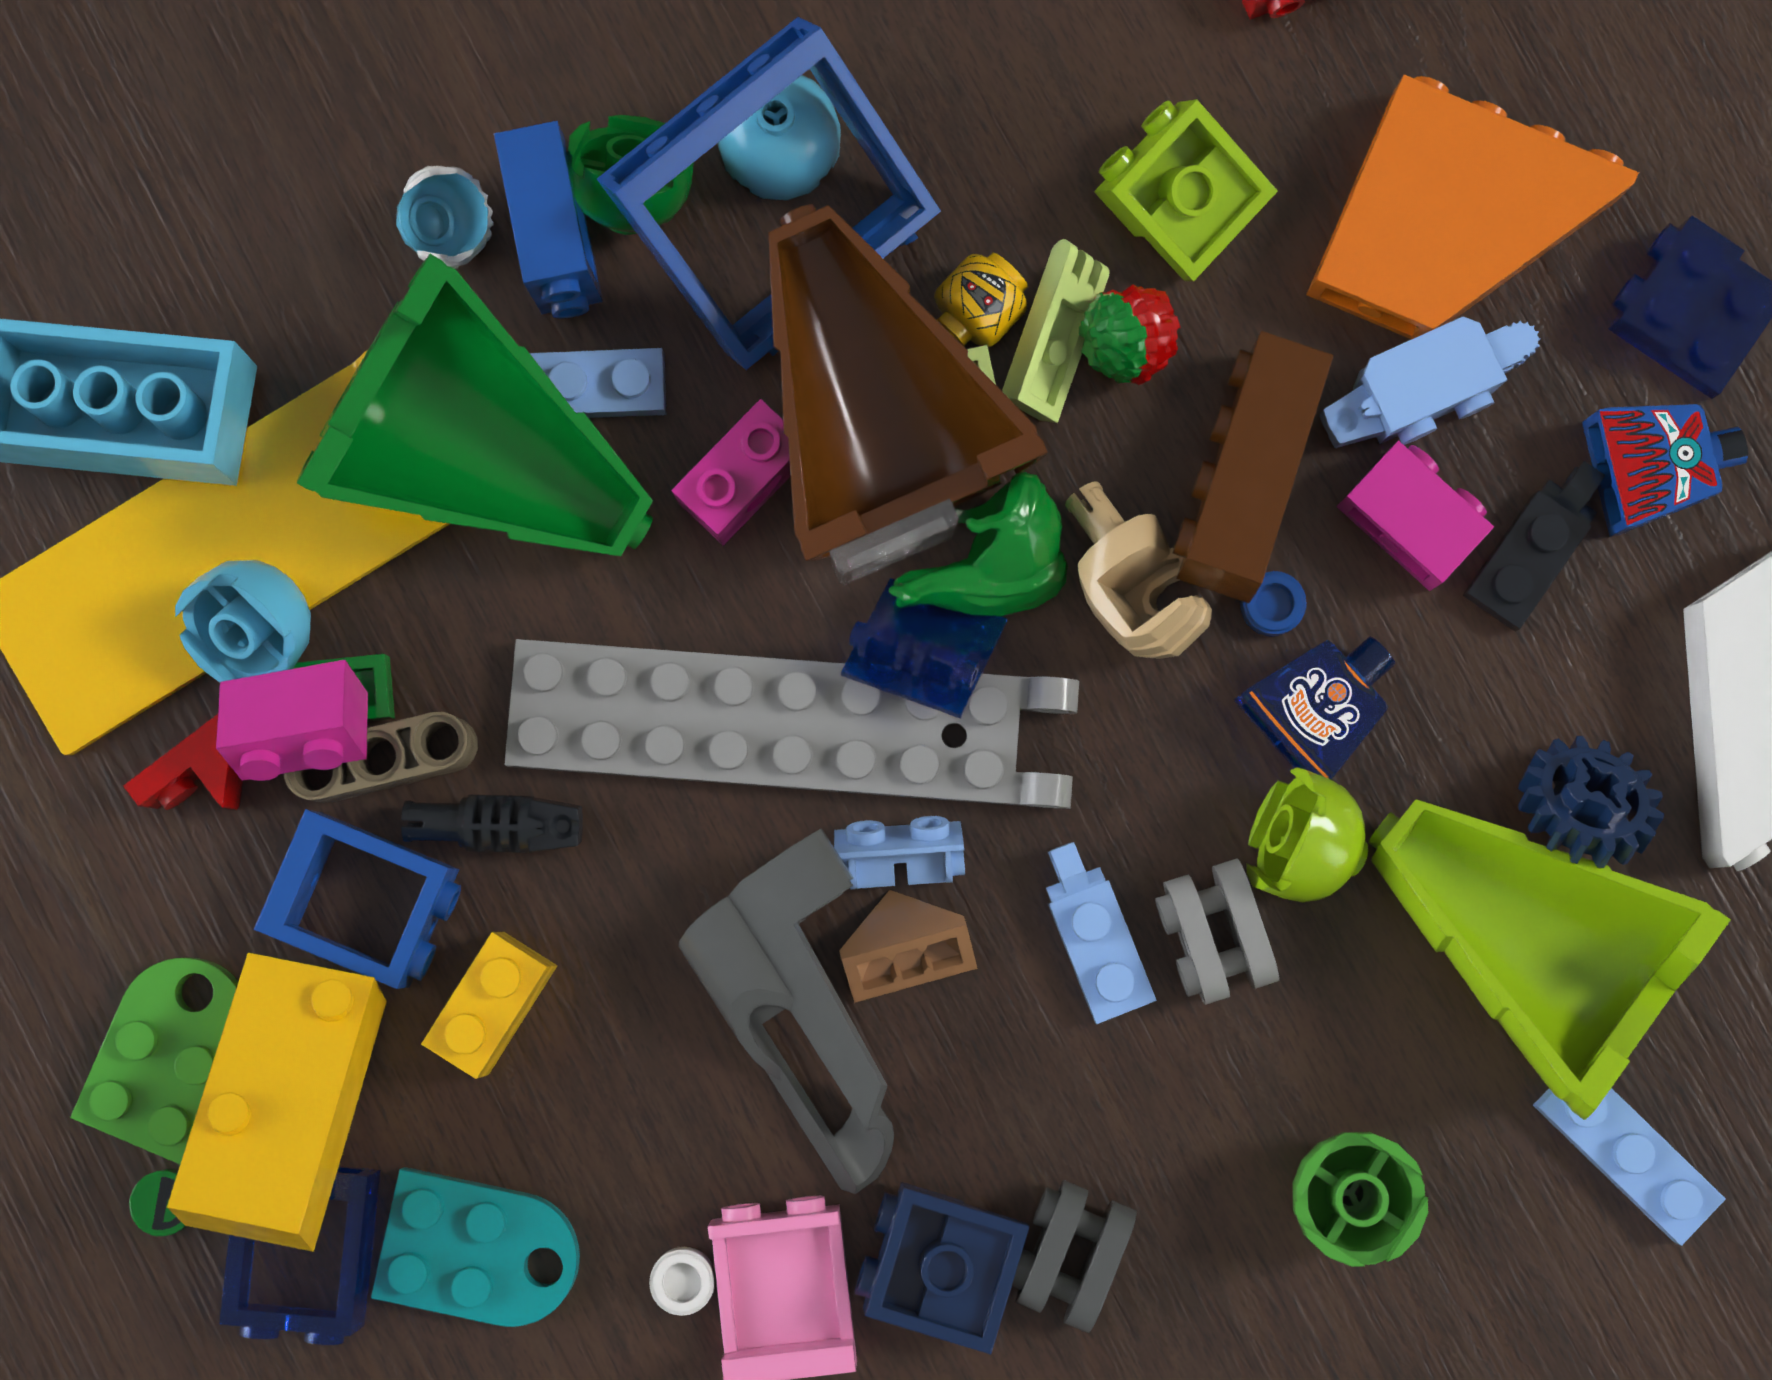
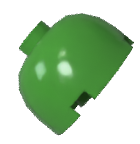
(1384, 1214)

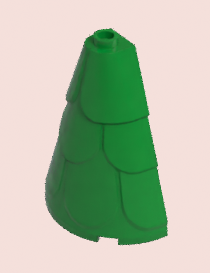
(472, 432)

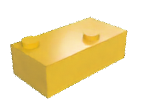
(278, 1102)

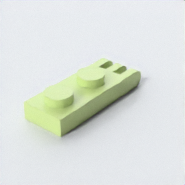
(1051, 338)

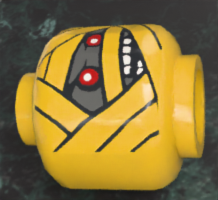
(981, 299)

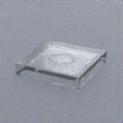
(894, 542)

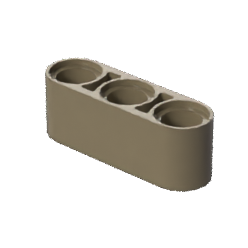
(412, 764)

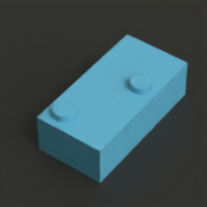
(123, 401)

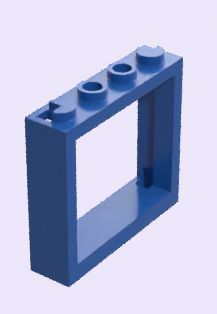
(717, 114)

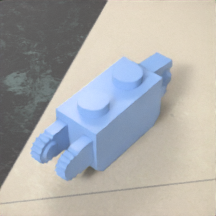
(1428, 378)

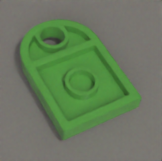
(157, 1058)

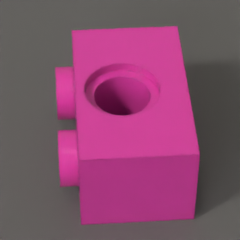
(737, 474)

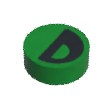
(150, 1202)

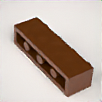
(1253, 468)

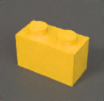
(489, 1004)

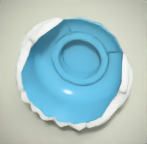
(444, 215)

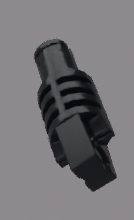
(496, 823)

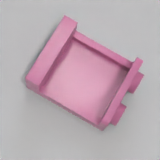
(783, 1291)

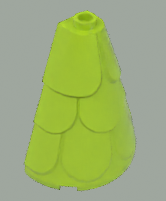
(1548, 946)

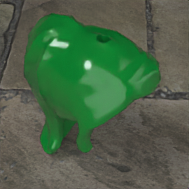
(1011, 560)

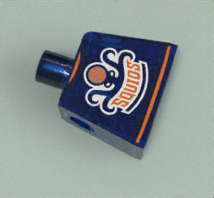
(1320, 704)

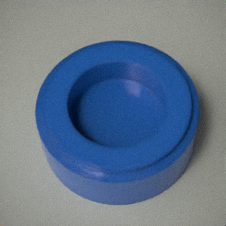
(1276, 605)

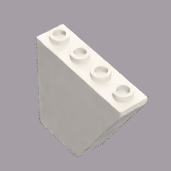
(1732, 715)

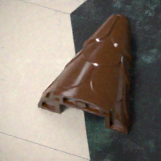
(876, 391)

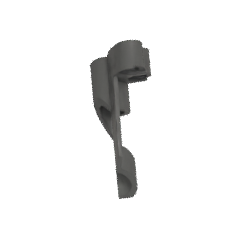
(761, 963)

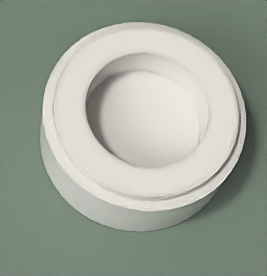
(682, 1281)

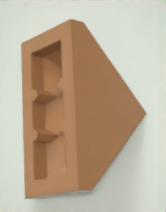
(905, 946)

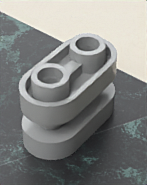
(1185, 912)

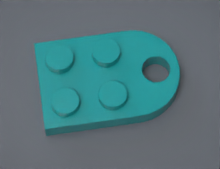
(468, 1248)

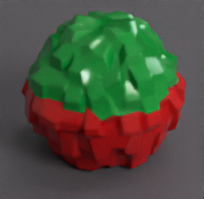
(1130, 334)

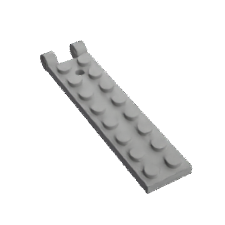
(770, 725)

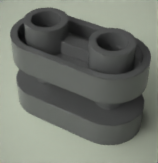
(1039, 1273)

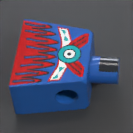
(1657, 461)

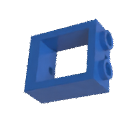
(547, 221)
(300, 876)

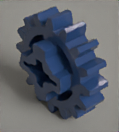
(1590, 801)

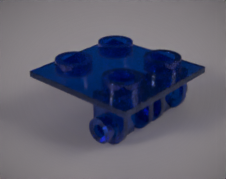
(923, 652)

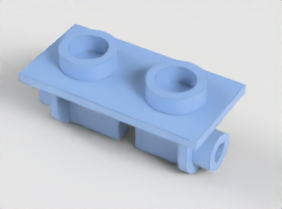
(928, 846)

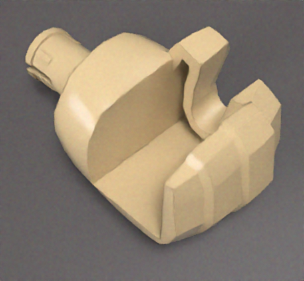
(1126, 576)

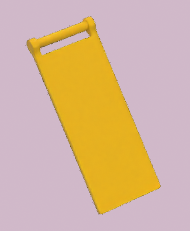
(96, 613)

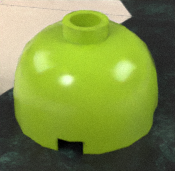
(1307, 838)

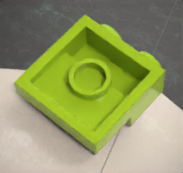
(1184, 187)

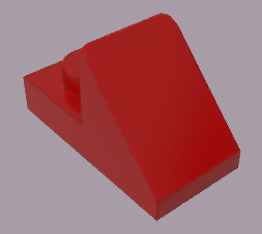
(173, 775)

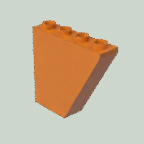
(1455, 208)

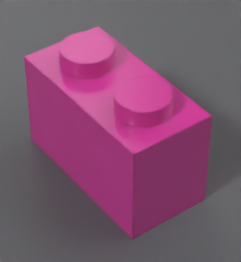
(1416, 514)
(292, 720)

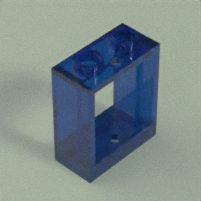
(321, 1327)

